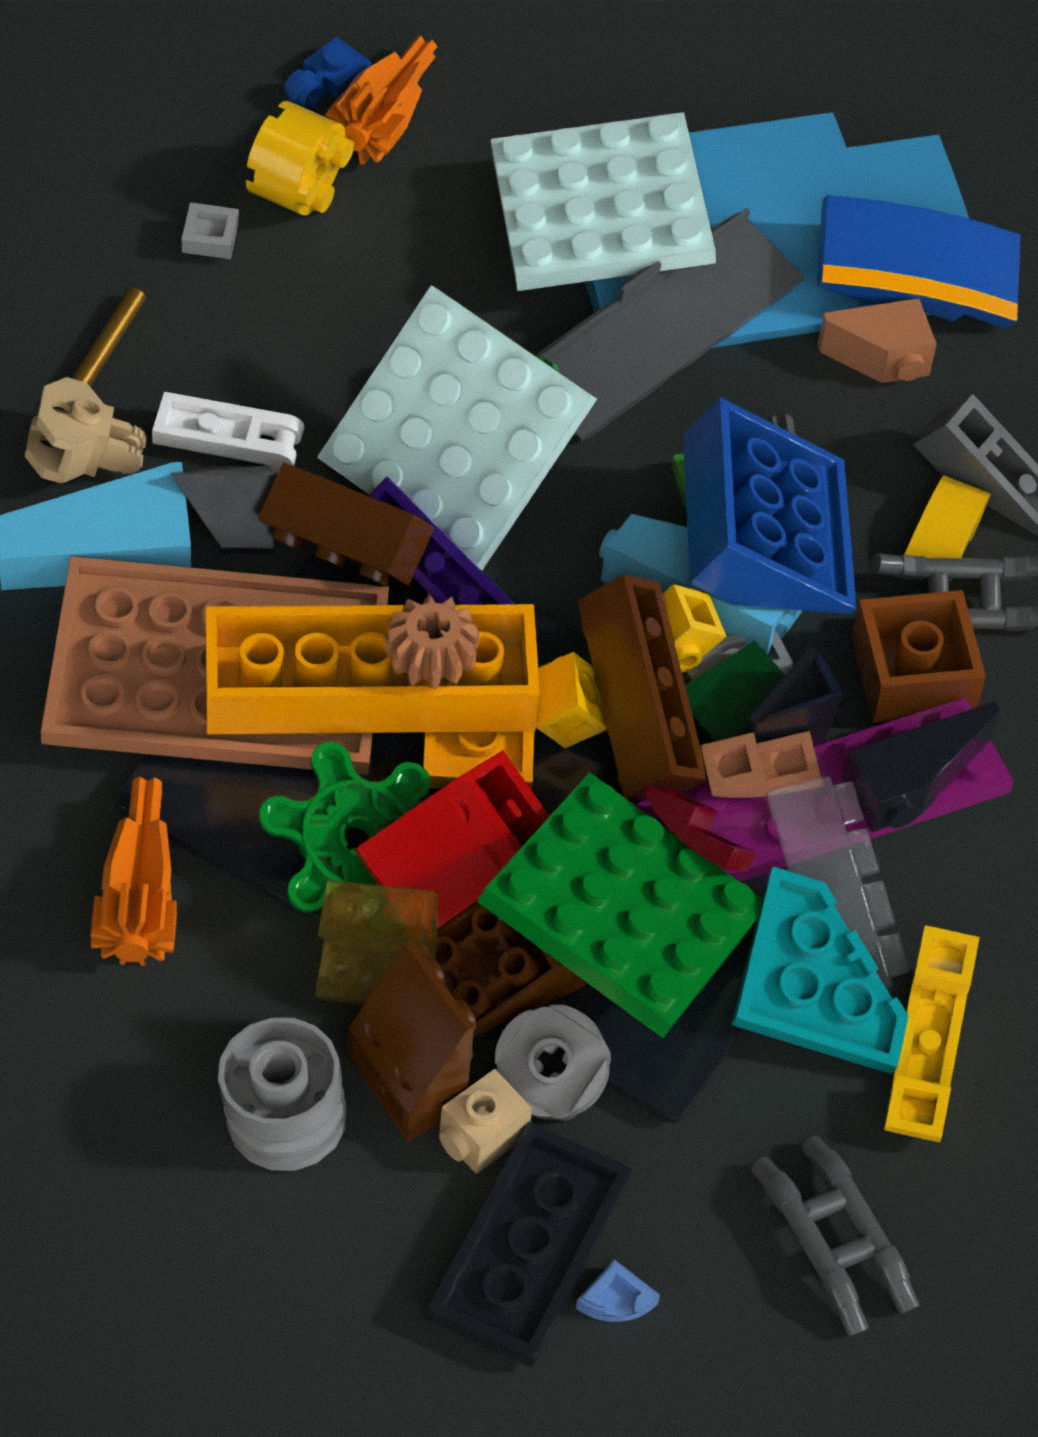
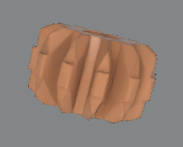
(432, 641)

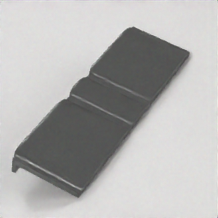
(670, 320)

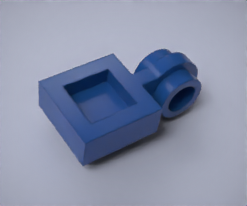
(327, 70)

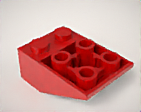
(457, 836)

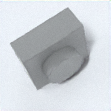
(210, 230)

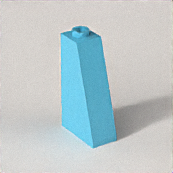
(120, 520)
(660, 553)

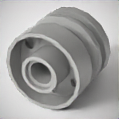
(282, 1093)

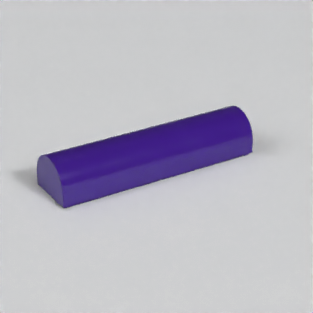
(443, 566)

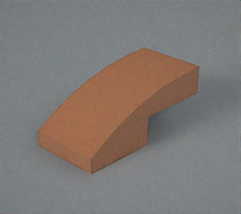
(748, 769)

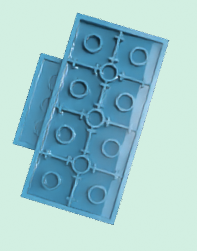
(781, 177)

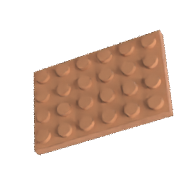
(135, 661)

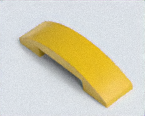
(932, 1034)

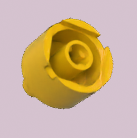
(298, 159)

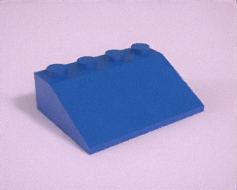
(766, 515)

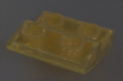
(365, 931)

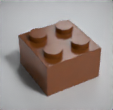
(916, 653)

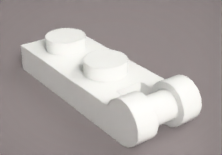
(227, 430)

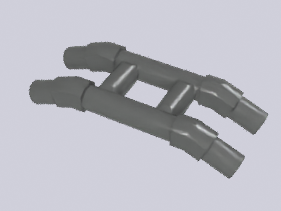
(987, 570)
(828, 1262)

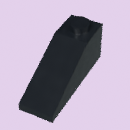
(909, 770)

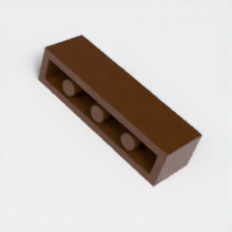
(641, 687)

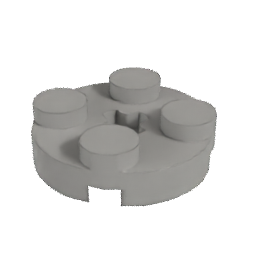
(585, 1055)

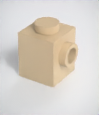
(483, 1121)

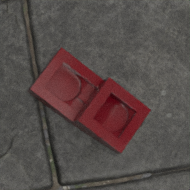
(692, 825)

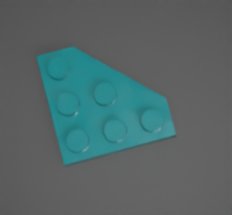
(815, 979)

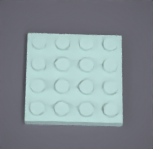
(602, 201)
(458, 424)

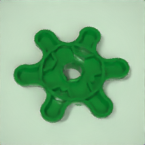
(341, 803)

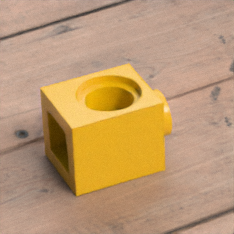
(569, 701)

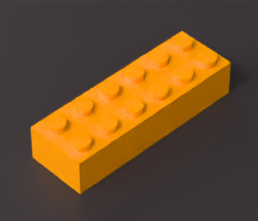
(332, 674)

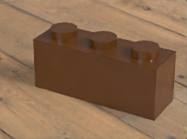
(345, 526)

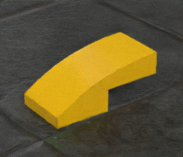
(948, 520)

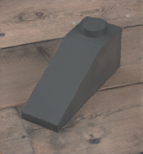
(980, 452)

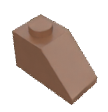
(880, 340)

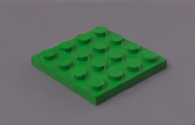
(623, 904)

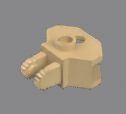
(82, 436)

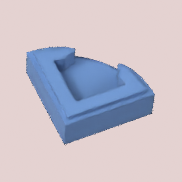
(617, 1296)

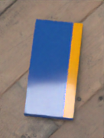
(911, 252)

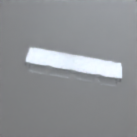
(816, 845)

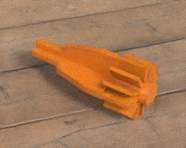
(383, 100)
(137, 904)

